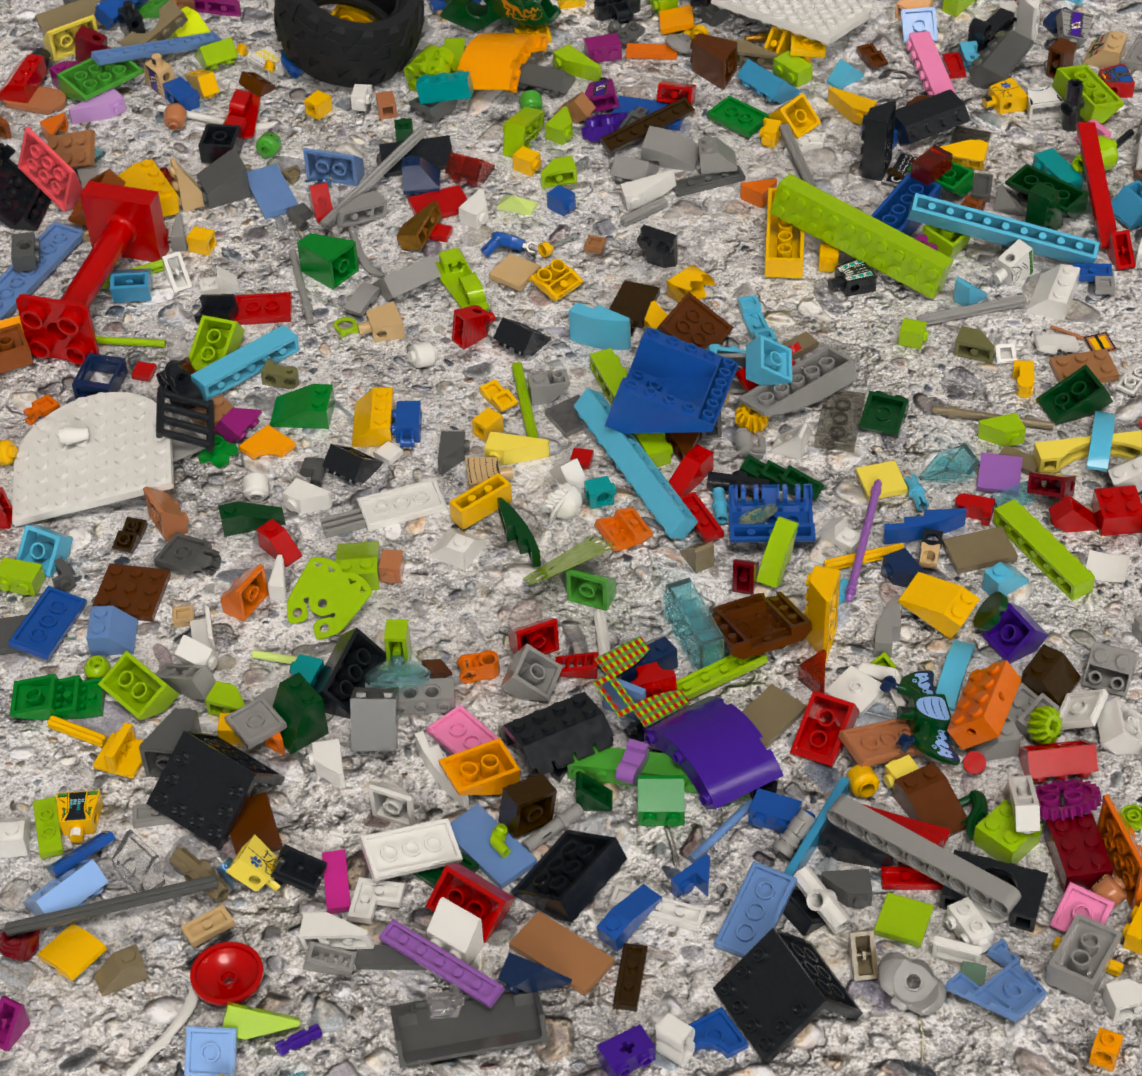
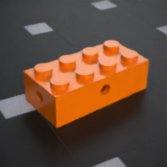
(984, 704)

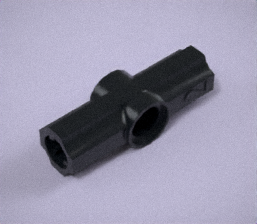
(1072, 104)
(736, 478)

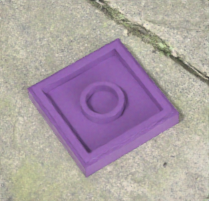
(998, 472)

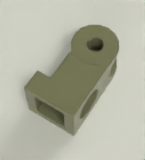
(279, 376)

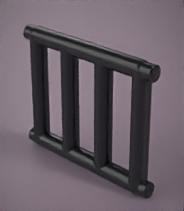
(161, 419)

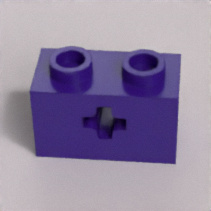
(626, 1052)

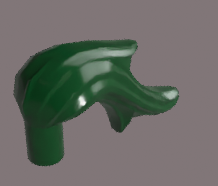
(979, 810)

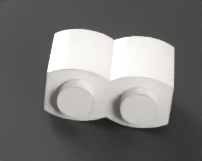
(674, 1039)

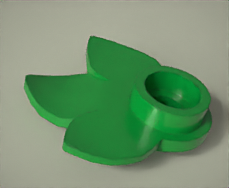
(220, 454)

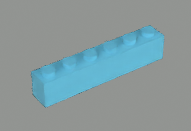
(245, 362)

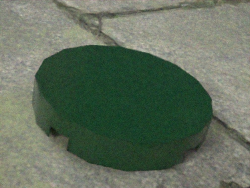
(989, 611)

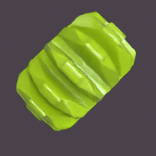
(1044, 725)

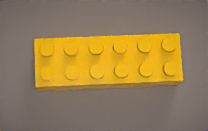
(783, 246)

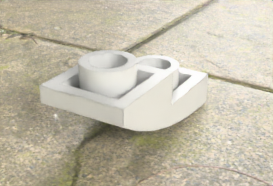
(1052, 342)
(1131, 382)

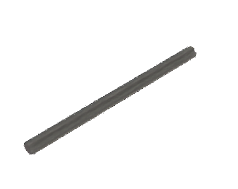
(111, 905)

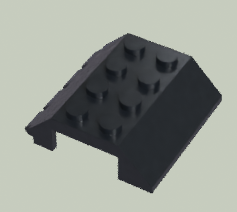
(20, 199)
(558, 733)

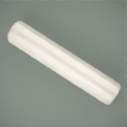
(601, 632)

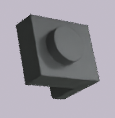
(65, 578)

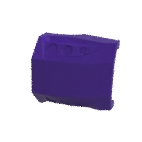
(602, 125)

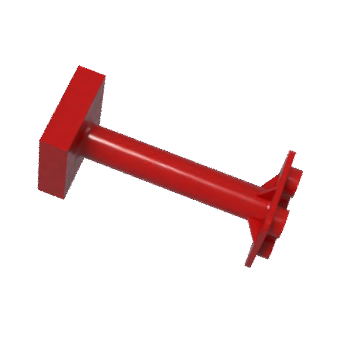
(119, 224)

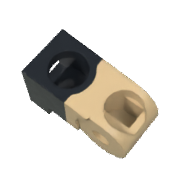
(930, 549)

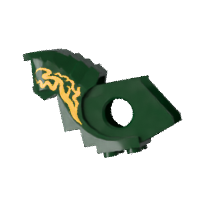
(517, 13)

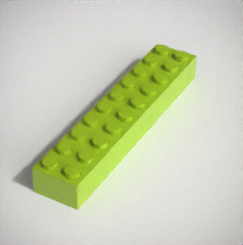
(861, 236)

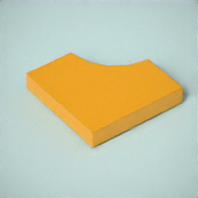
(267, 442)

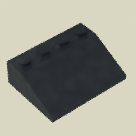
(571, 874)

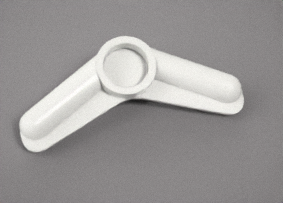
(880, 672)

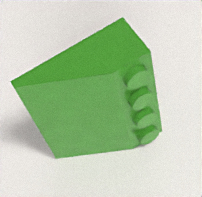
(91, 79)

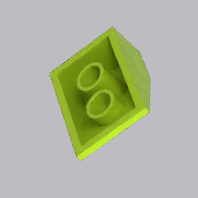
(214, 340)
(361, 559)

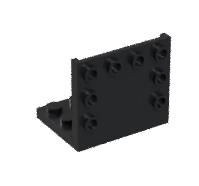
(208, 785)
(781, 991)

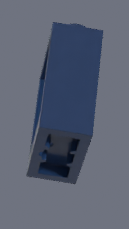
(95, 362)

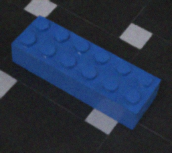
(896, 206)

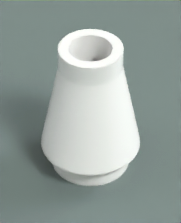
(71, 435)

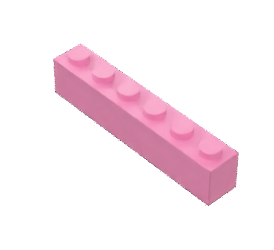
(928, 63)

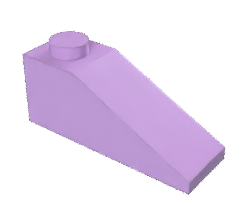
(98, 108)

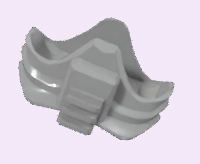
(925, 998)

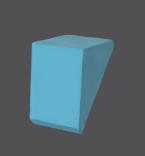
(843, 75)
(967, 293)

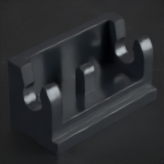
(298, 869)

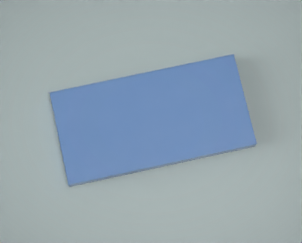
(271, 191)
(473, 837)
(755, 909)

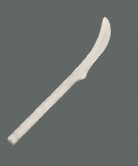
(216, 120)
(165, 1039)

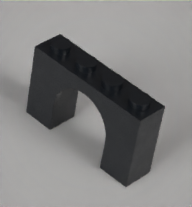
(1029, 882)

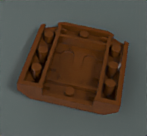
(760, 624)

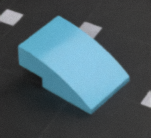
(599, 327)

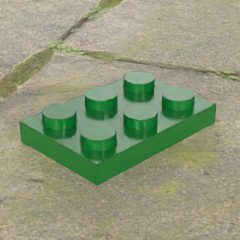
(737, 116)

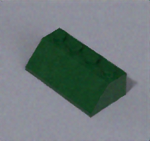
(1072, 199)

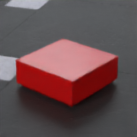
(441, 232)
(144, 371)
(584, 457)

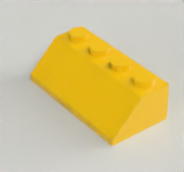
(822, 606)

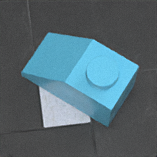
(1003, 579)

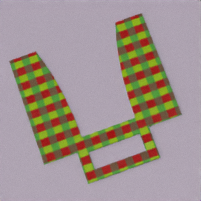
(648, 710)

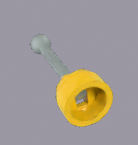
(546, 248)

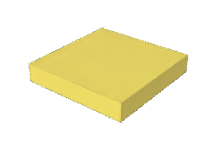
(888, 473)

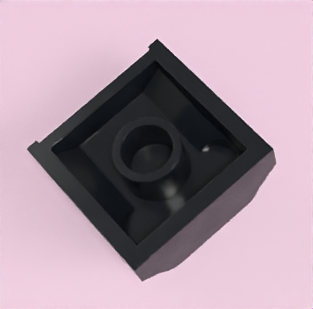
(658, 246)

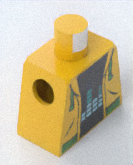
(79, 813)

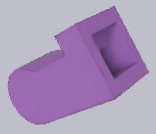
(632, 761)

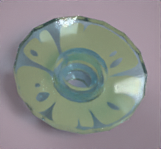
(758, 515)

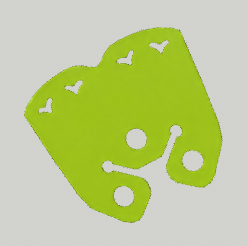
(334, 587)

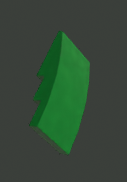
(64, 697)

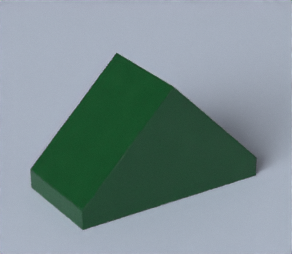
(592, 794)

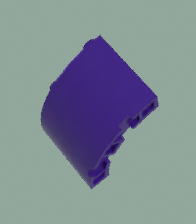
(715, 750)

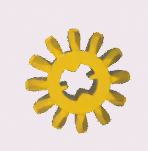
(750, 419)

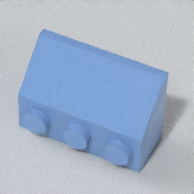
(68, 889)

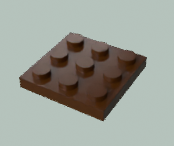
(695, 323)
(133, 590)

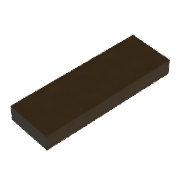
(630, 977)

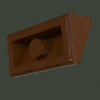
(256, 83)

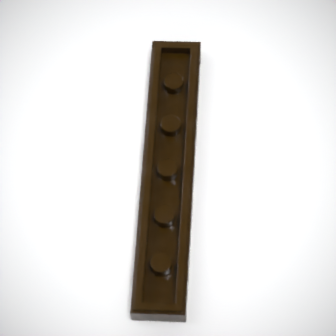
(638, 129)

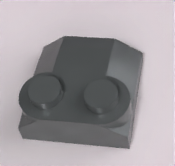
(435, 110)

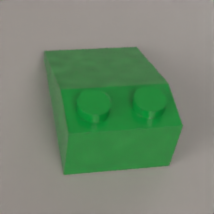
(305, 408)

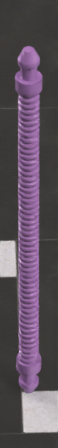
(851, 587)

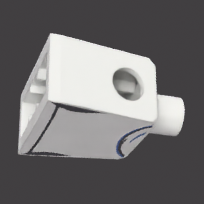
(1043, 103)

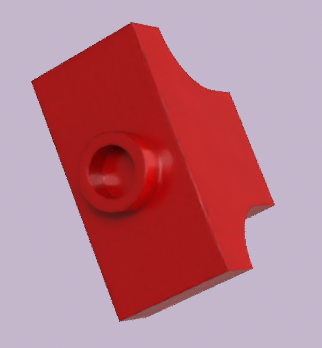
(320, 200)
(655, 679)

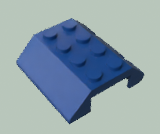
(793, 510)

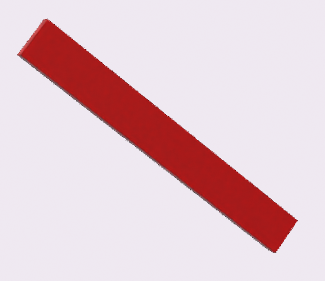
(1096, 181)

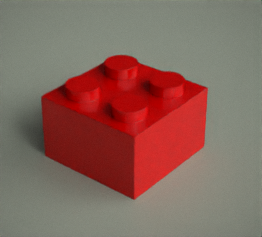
(1117, 510)

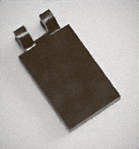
(634, 301)

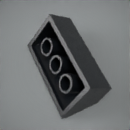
(929, 117)
(878, 141)
(347, 669)

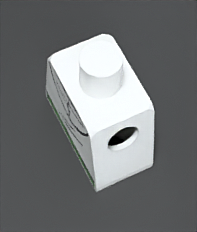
(1014, 264)

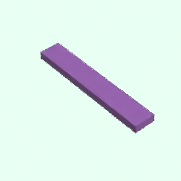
(441, 963)

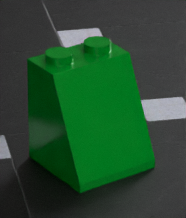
(328, 259)

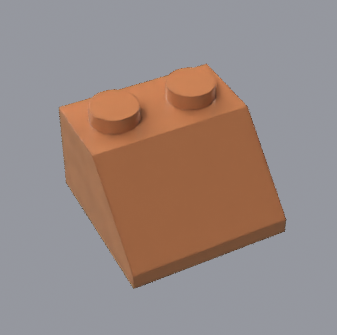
(165, 513)

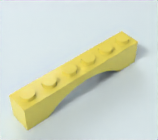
(1056, 454)

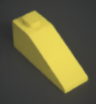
(515, 448)

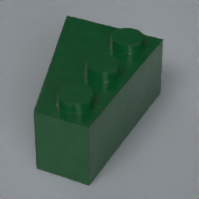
(1044, 207)

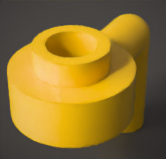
(697, 29)

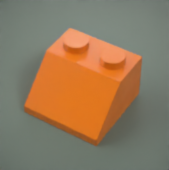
(245, 593)

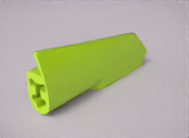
(460, 280)

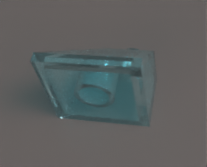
(951, 464)

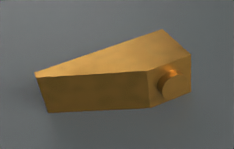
(417, 230)

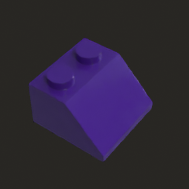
(1015, 634)

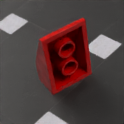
(820, 727)

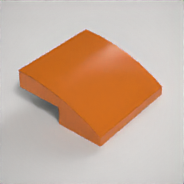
(623, 529)

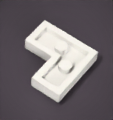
(370, 894)

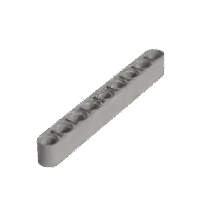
(924, 855)

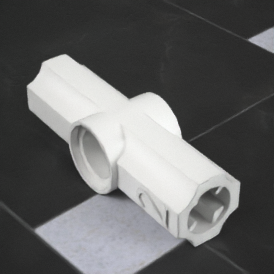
(829, 909)

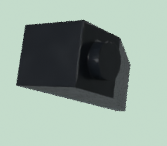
(850, 849)

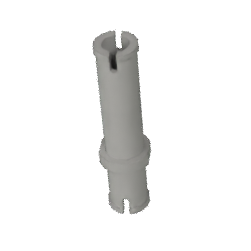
(560, 822)

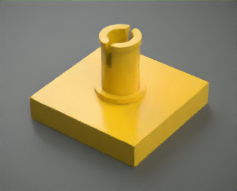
(806, 48)

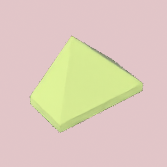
(517, 205)

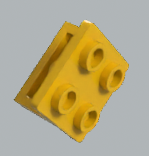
(120, 753)

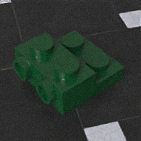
(884, 413)

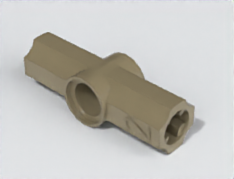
(193, 868)

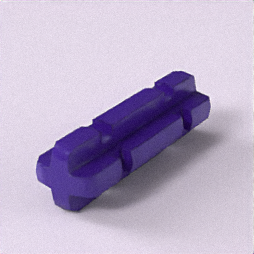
(298, 1039)

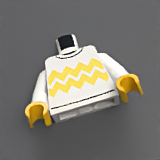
(263, 62)

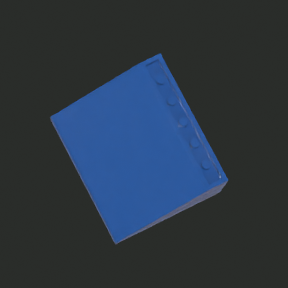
(671, 387)

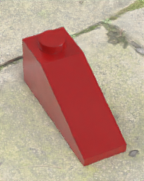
(692, 470)

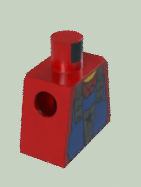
(1119, 80)

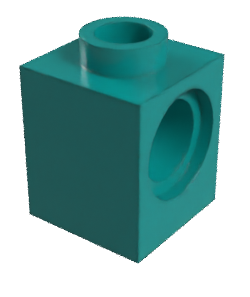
(599, 492)

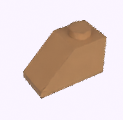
(579, 108)

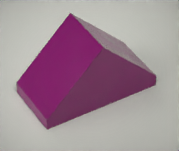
(12, 1022)

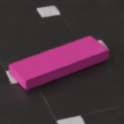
(336, 881)

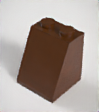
(714, 59)

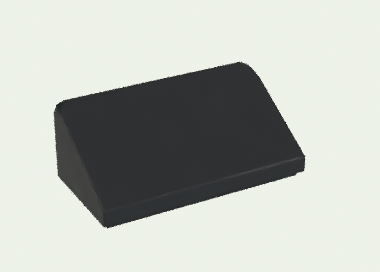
(801, 915)

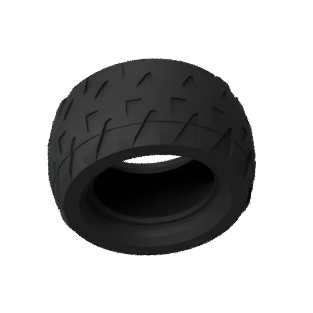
(346, 50)

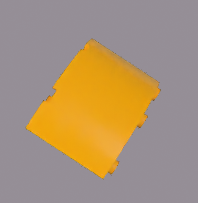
(497, 57)

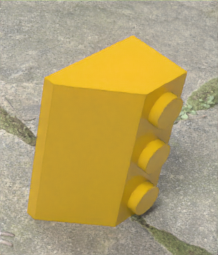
(373, 418)

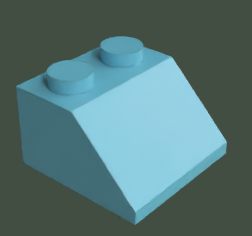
(768, 362)
(44, 547)

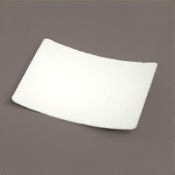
(1108, 566)

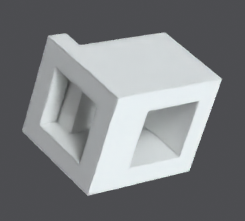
(361, 97)

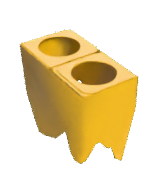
(689, 280)

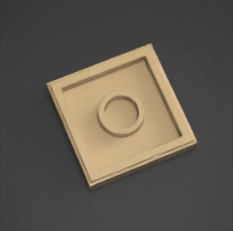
(514, 272)

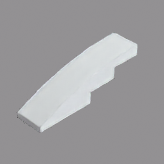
(430, 757)

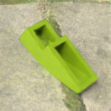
(777, 552)

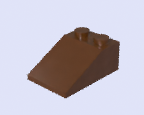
(930, 798)

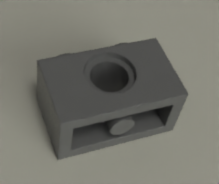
(25, 251)

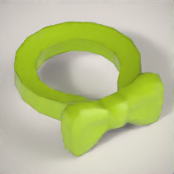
(342, 331)

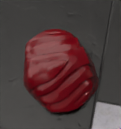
(20, 946)

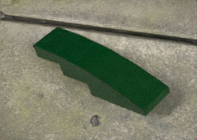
(780, 475)
(517, 529)

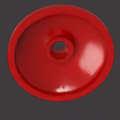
(224, 964)

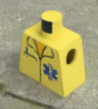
(254, 866)

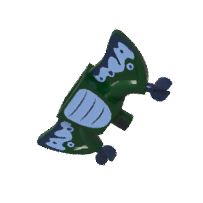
(926, 715)

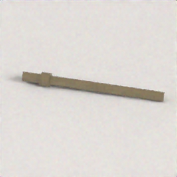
(953, 412)

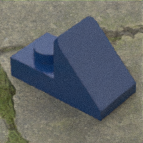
(694, 875)

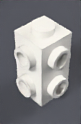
(969, 924)

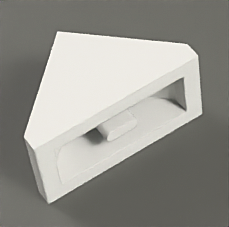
(176, 272)
(570, 473)

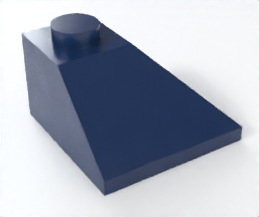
(419, 176)
(529, 976)

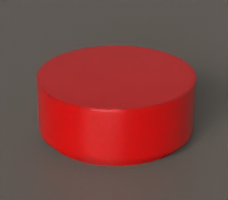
(974, 762)

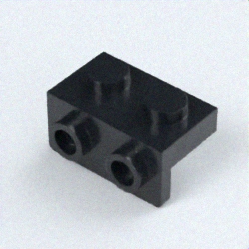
(218, 306)

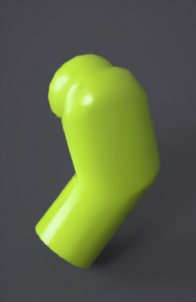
(498, 838)

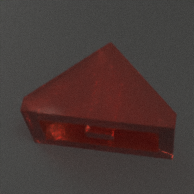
(812, 672)

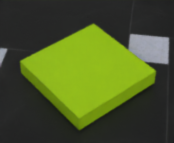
(904, 919)

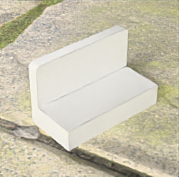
(203, 630)

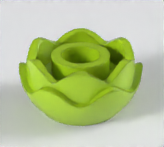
(96, 667)
(1130, 812)

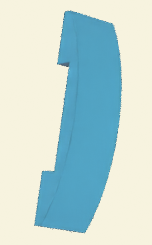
(754, 319)
(1101, 441)
(954, 671)

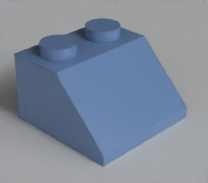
(111, 631)

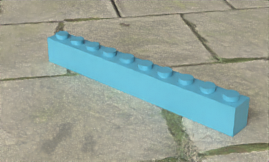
(1001, 229)
(637, 467)

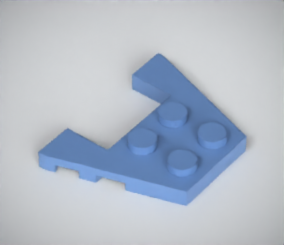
(1008, 993)

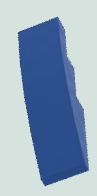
(913, 527)

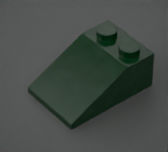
(1075, 397)

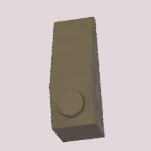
(755, 53)

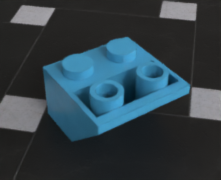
(1128, 205)
(131, 285)

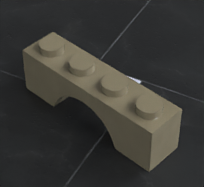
(169, 21)

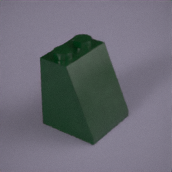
(302, 711)

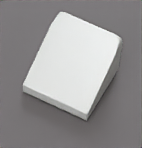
(1005, 353)

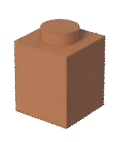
(386, 105)
(391, 566)

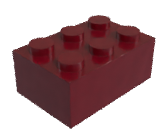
(1077, 851)

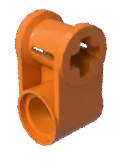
(480, 666)

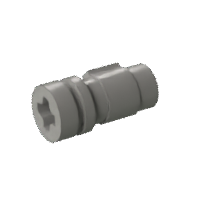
(795, 832)

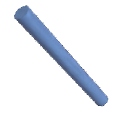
(720, 832)

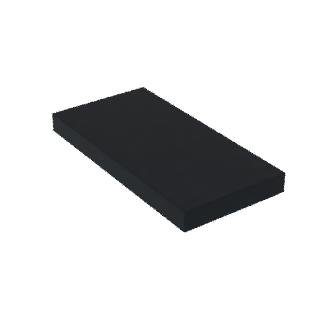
(434, 150)

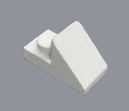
(223, 283)
(839, 534)

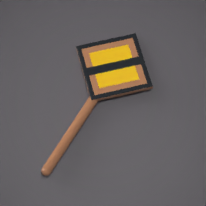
(1094, 342)

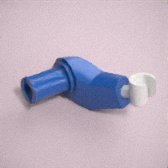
(505, 240)

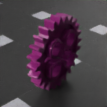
(1078, 796)

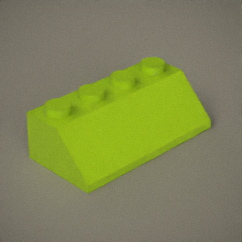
(1098, 97)

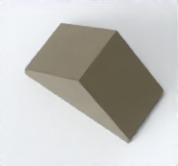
(699, 556)
(862, 955)

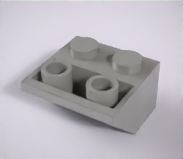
(1110, 668)

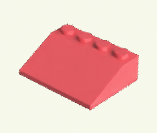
(49, 171)

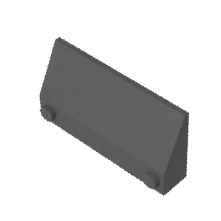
(477, 1029)

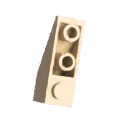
(186, 187)

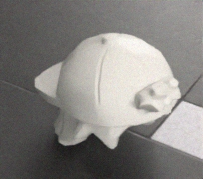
(563, 502)

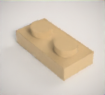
(207, 926)

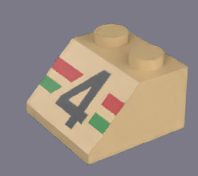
(1107, 50)

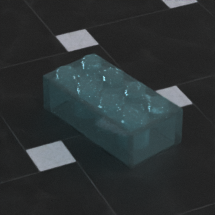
(693, 623)

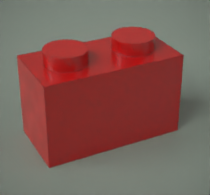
(673, 91)

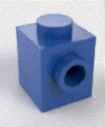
(561, 200)

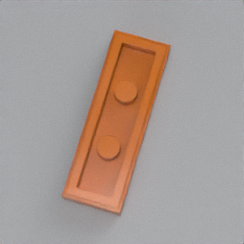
(650, 51)

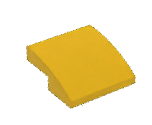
(72, 951)

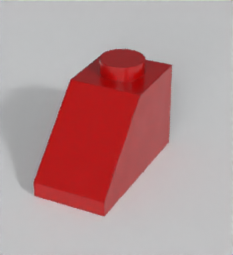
(1072, 516)
(276, 540)

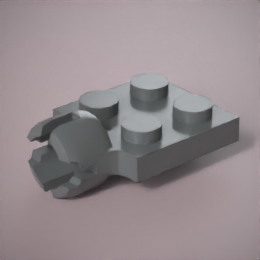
(187, 555)

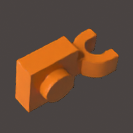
(41, 406)

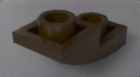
(130, 536)

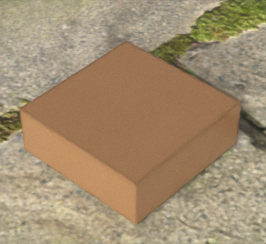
(595, 244)

